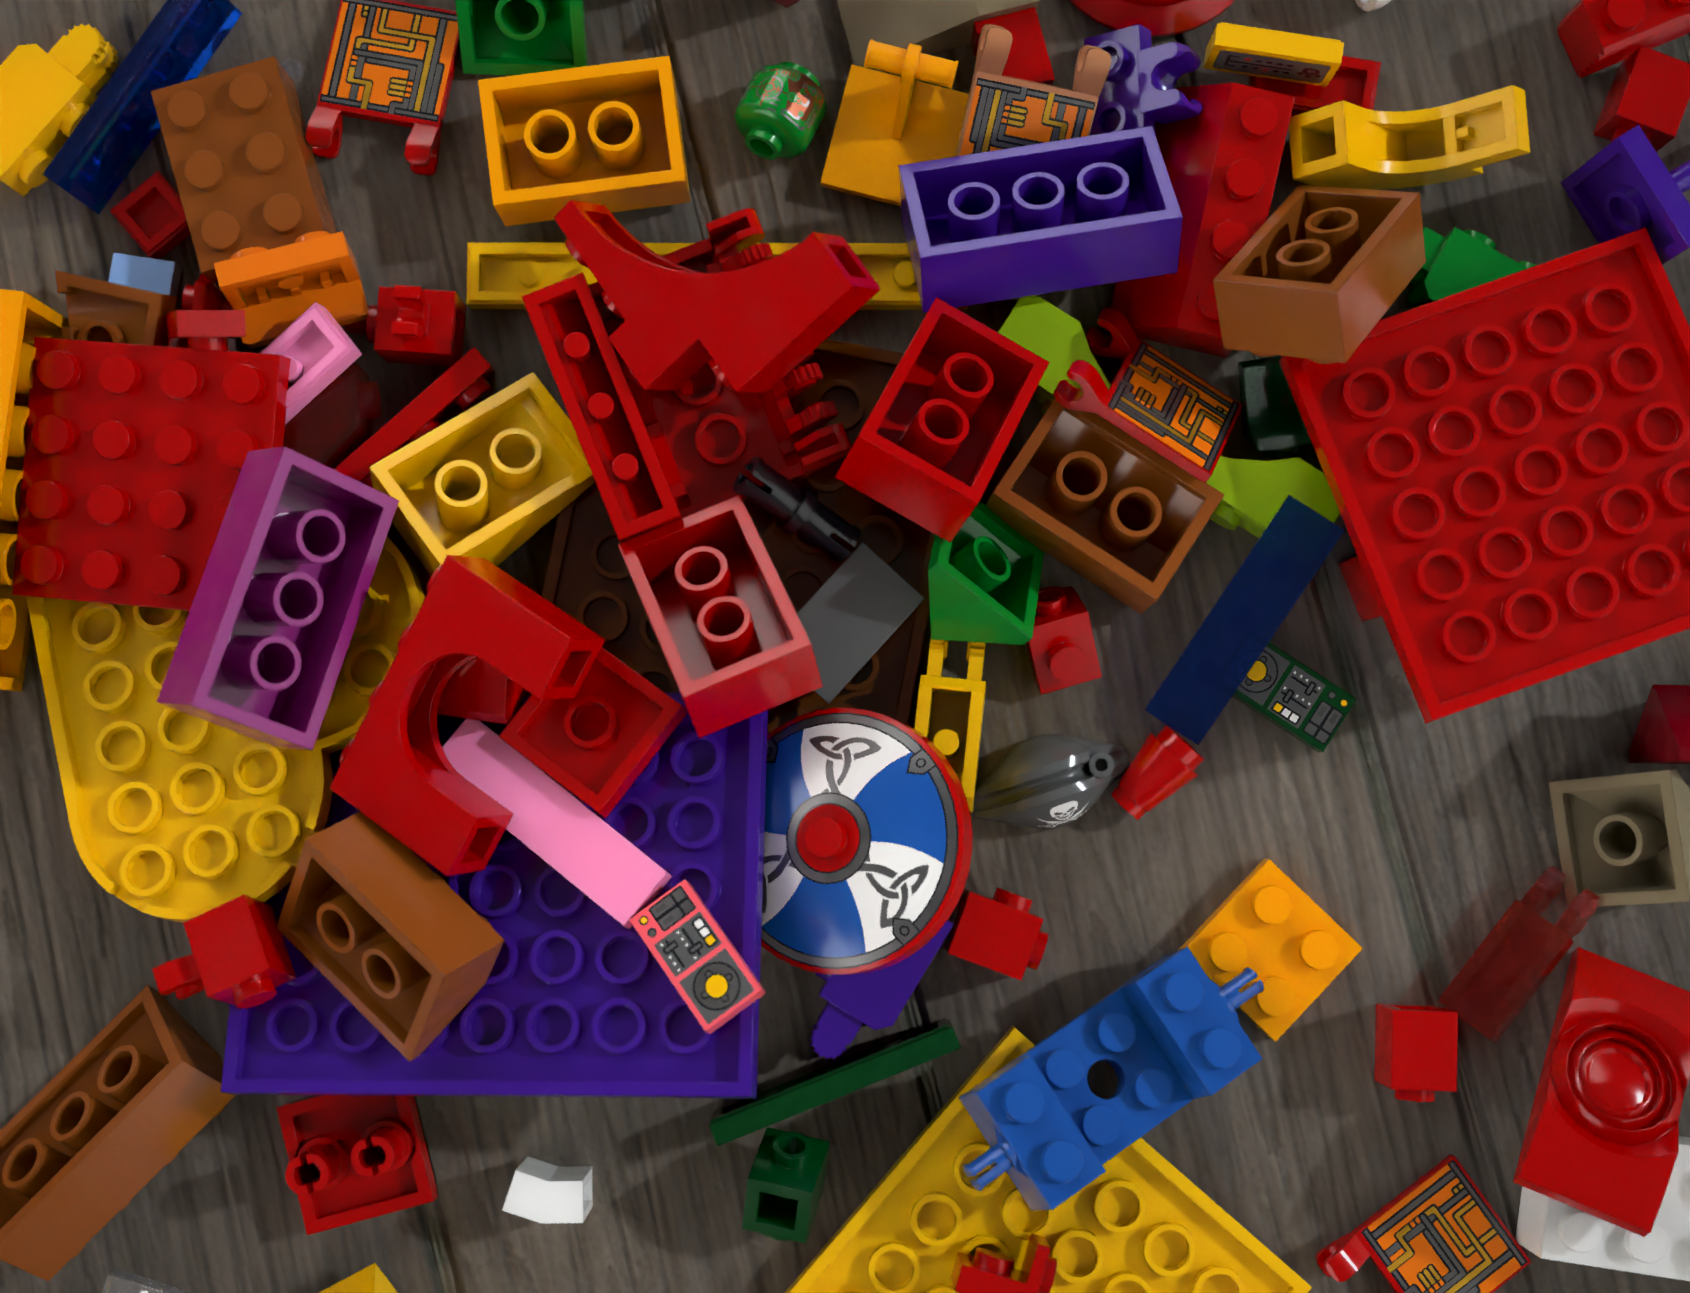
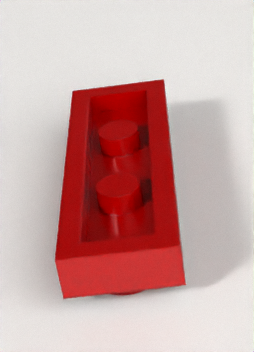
(460, 385)

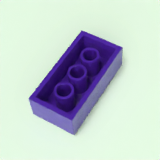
(1040, 218)

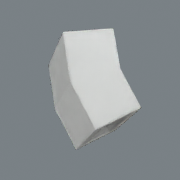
(550, 1192)

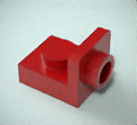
(205, 329)
(994, 1272)

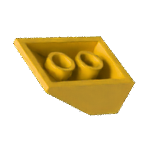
(485, 476)

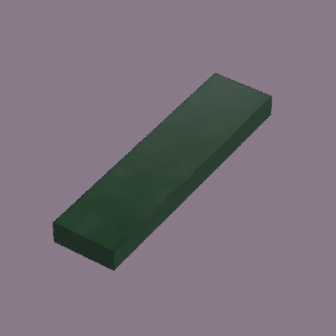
(833, 1081)

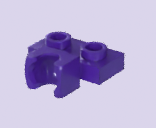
(1142, 81)

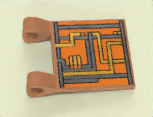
(1022, 112)

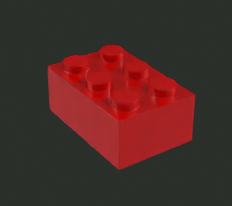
(943, 421)
(721, 616)

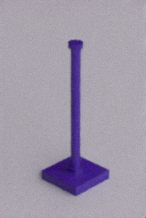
(1632, 190)

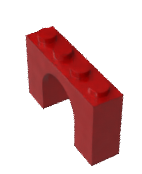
(396, 760)

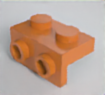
(287, 280)

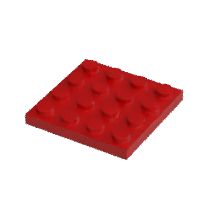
(136, 465)

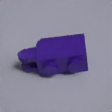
(868, 998)

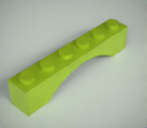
(1250, 487)

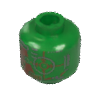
(780, 111)

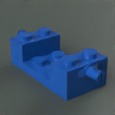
(1165, 1037)

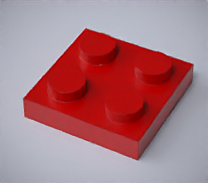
(599, 737)

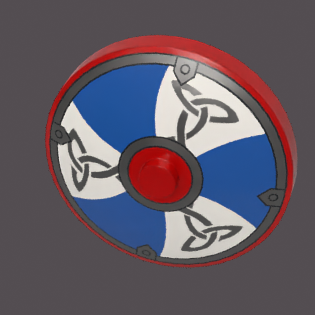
(859, 841)

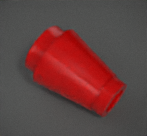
(1157, 772)

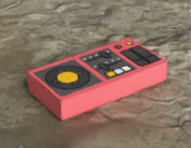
(697, 956)

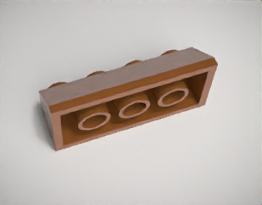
(103, 1132)

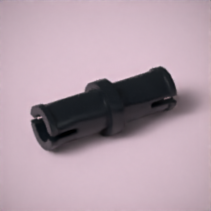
(796, 509)

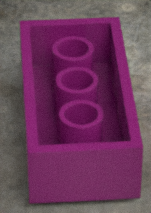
(279, 599)

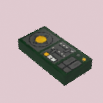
(1294, 698)

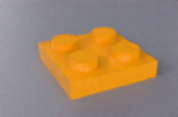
(1278, 936)

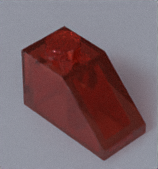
(336, 419)

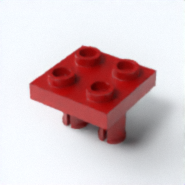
(355, 1158)

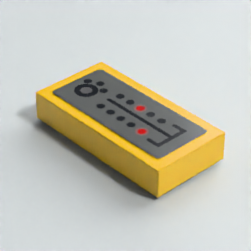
(1273, 54)

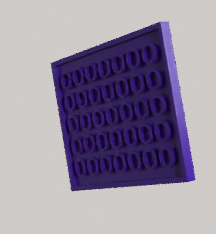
(573, 991)

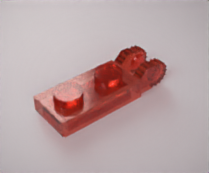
(1516, 957)

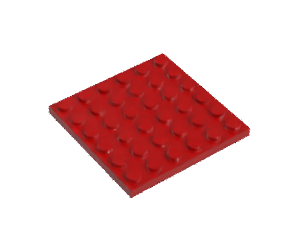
(1516, 471)

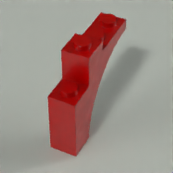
(744, 321)

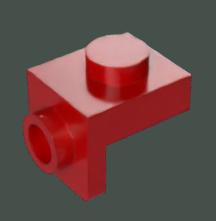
(1062, 641)

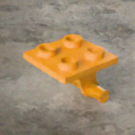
(892, 120)

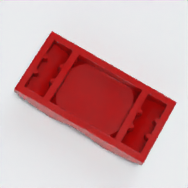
(1610, 1094)

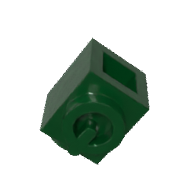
(785, 1185)

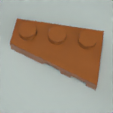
(113, 311)

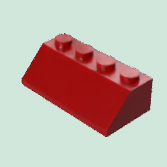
(1224, 184)

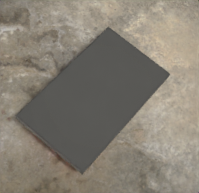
(855, 617)

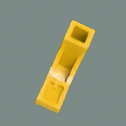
(1407, 148)

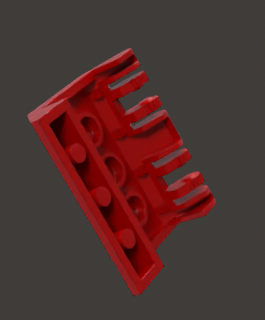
(679, 448)

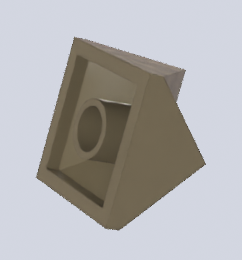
(1624, 837)

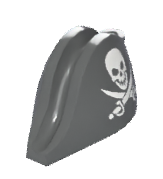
(1049, 781)

